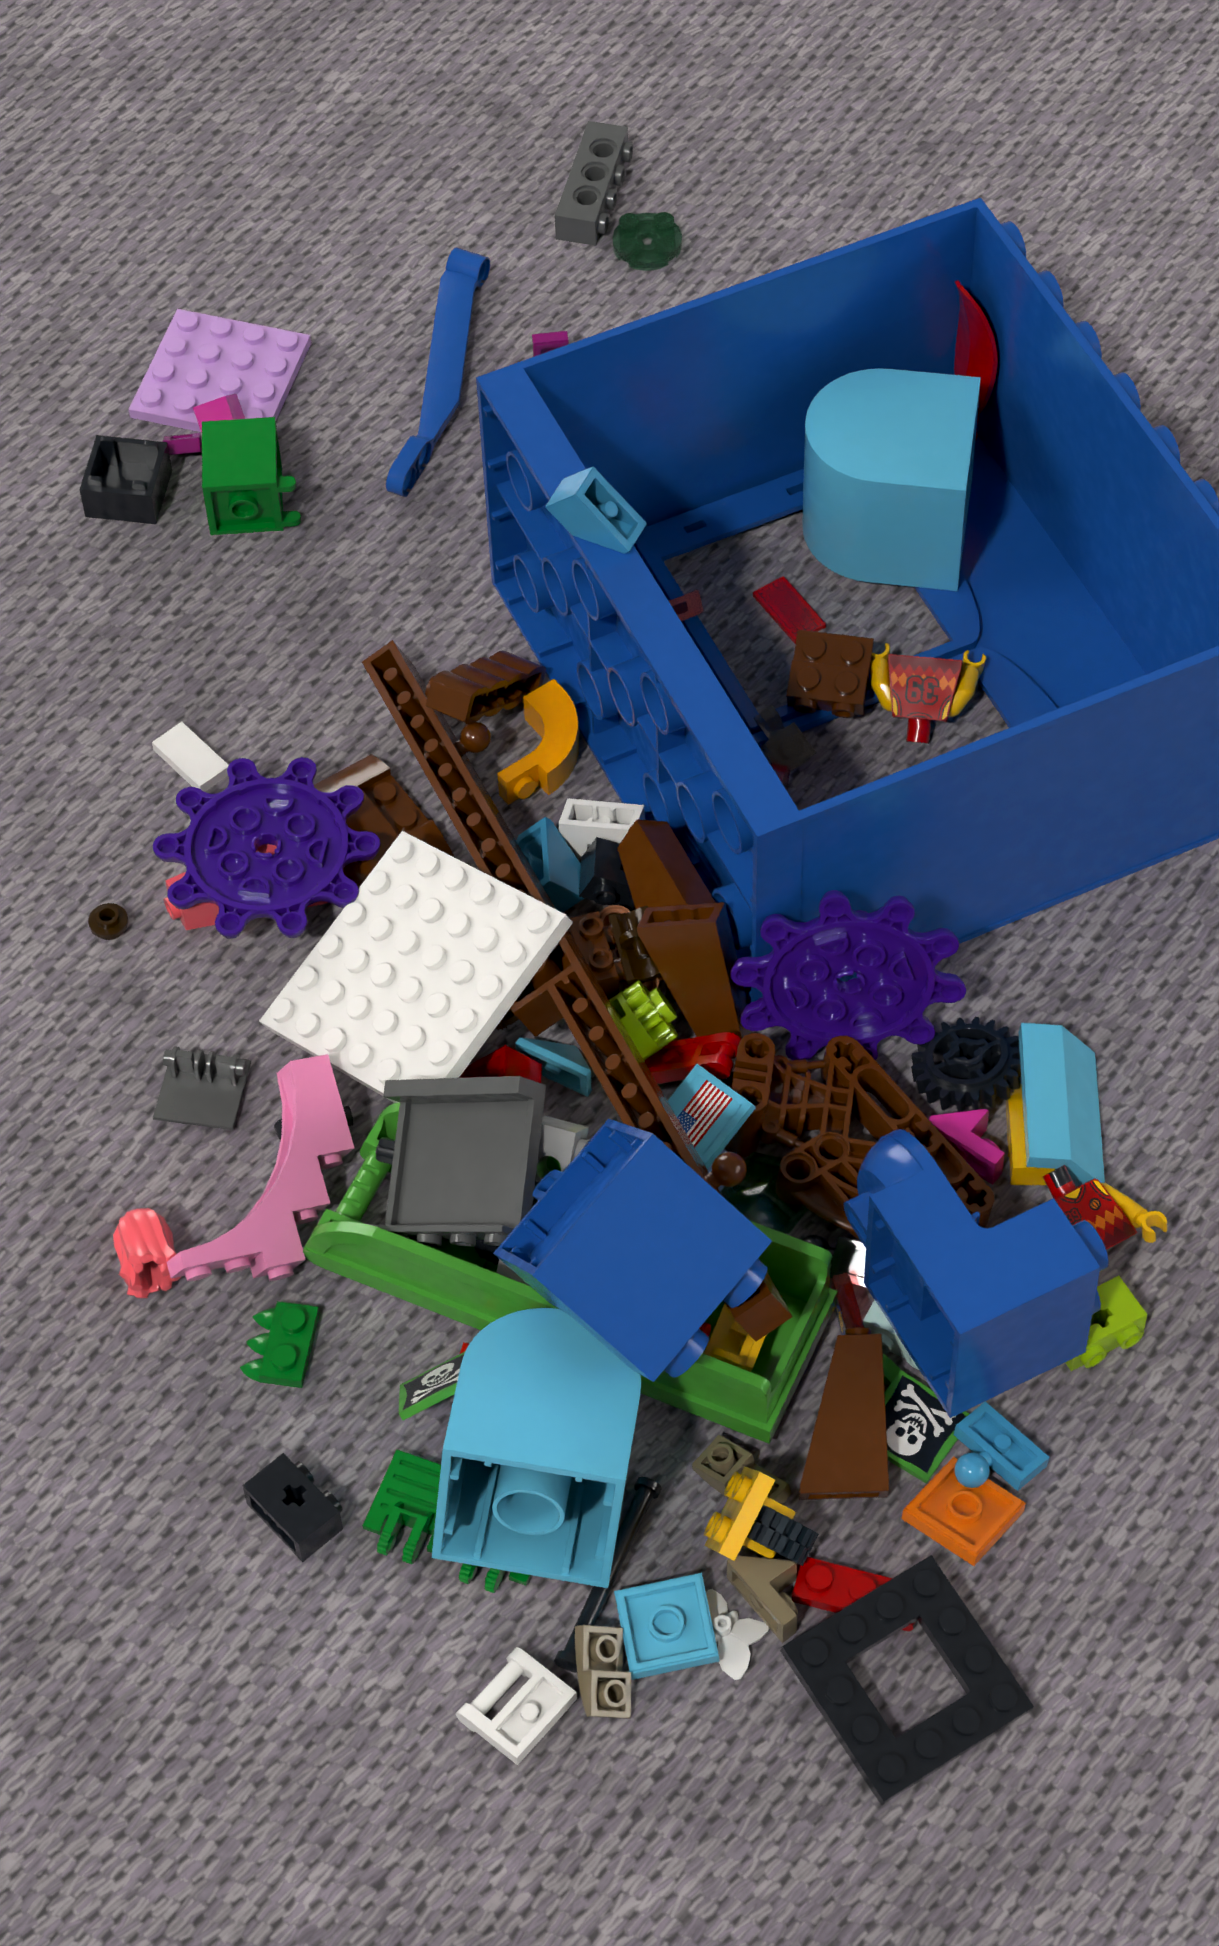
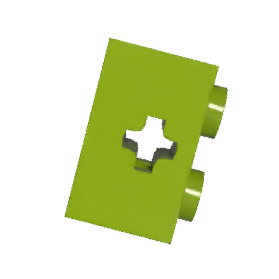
(1116, 1324)

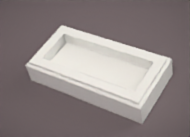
(190, 757)

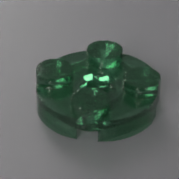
(635, 228)

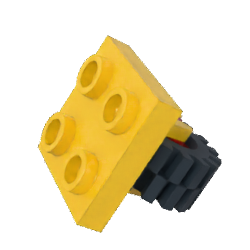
(757, 1522)

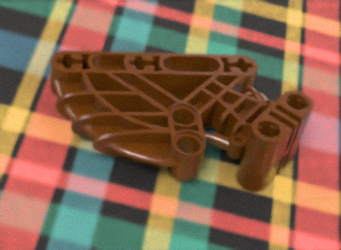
(798, 1104)

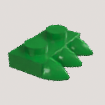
(286, 1345)

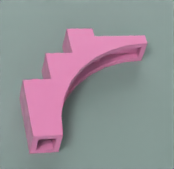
(311, 1140)

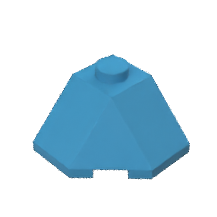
(552, 863)

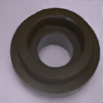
(108, 929)

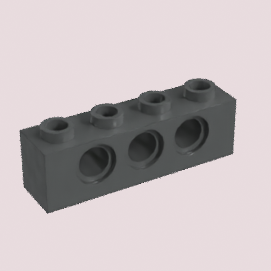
(593, 183)

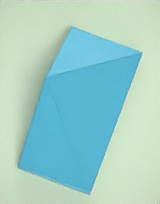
(559, 1063)

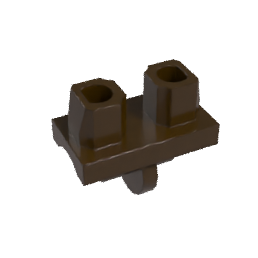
(632, 952)

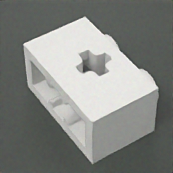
(590, 819)

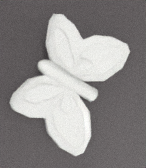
(733, 1635)

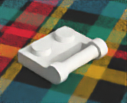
(527, 1714)

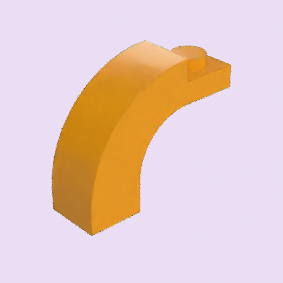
(555, 719)

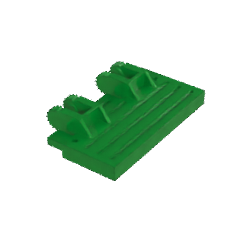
(410, 1499)

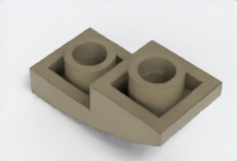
(725, 1458)
(599, 1671)

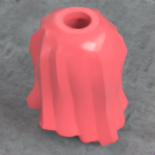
(143, 1248)

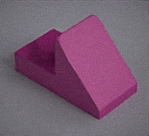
(964, 1134)

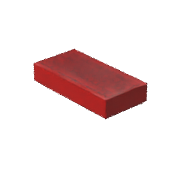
(788, 608)

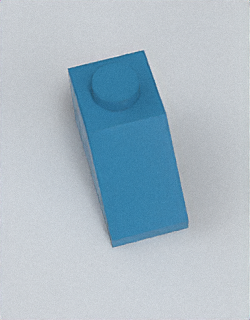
(595, 511)

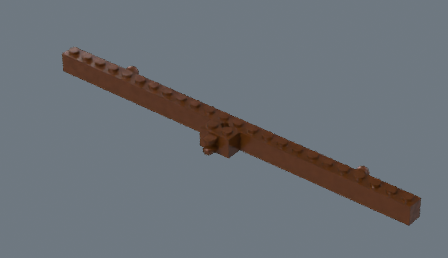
(564, 982)

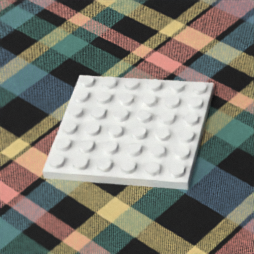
(415, 969)

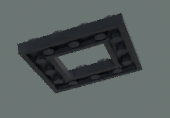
(898, 1763)

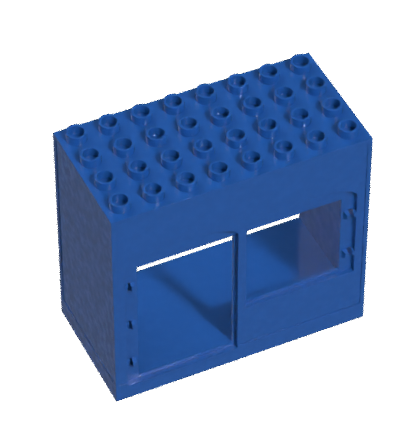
(1076, 582)

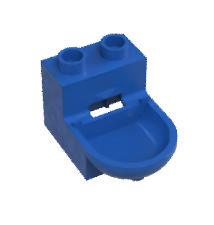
(636, 1249)
(965, 1298)

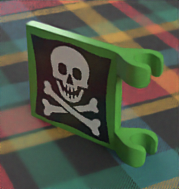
(429, 1387)
(916, 1424)

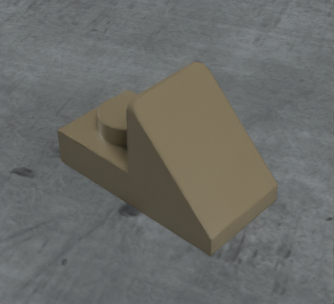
(759, 1584)

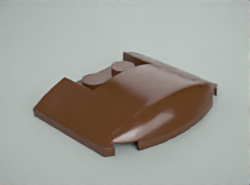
(384, 812)

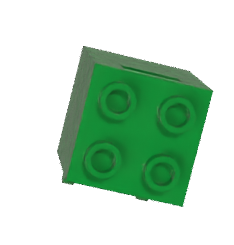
(244, 477)

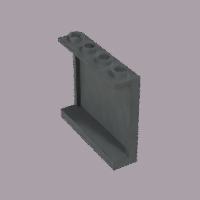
(463, 1157)

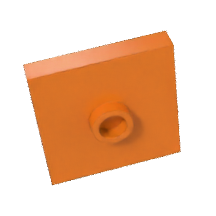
(963, 1517)

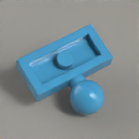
(997, 1446)

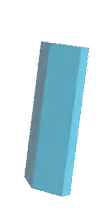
(1060, 1102)

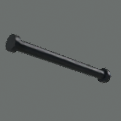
(646, 1490)

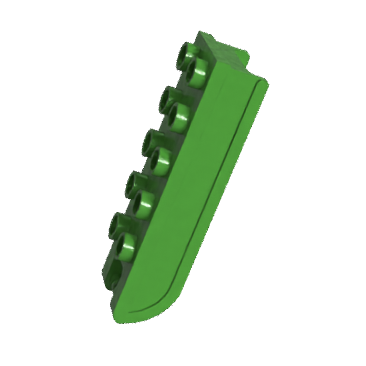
(469, 1290)

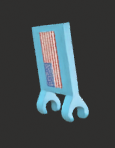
(709, 1112)

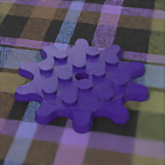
(258, 811)
(885, 1000)

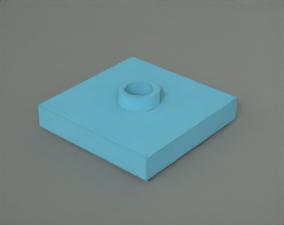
(666, 1626)

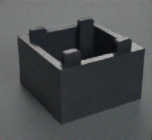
(126, 479)

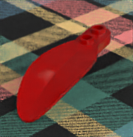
(975, 347)

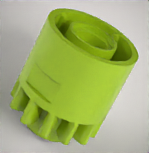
(645, 1017)

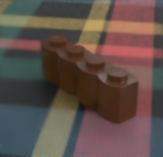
(483, 686)

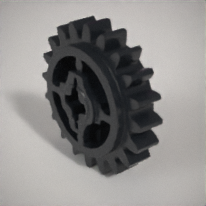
(975, 1066)

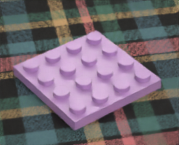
(214, 358)

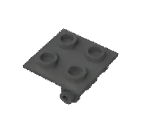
(201, 1088)

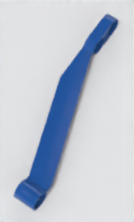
(445, 365)

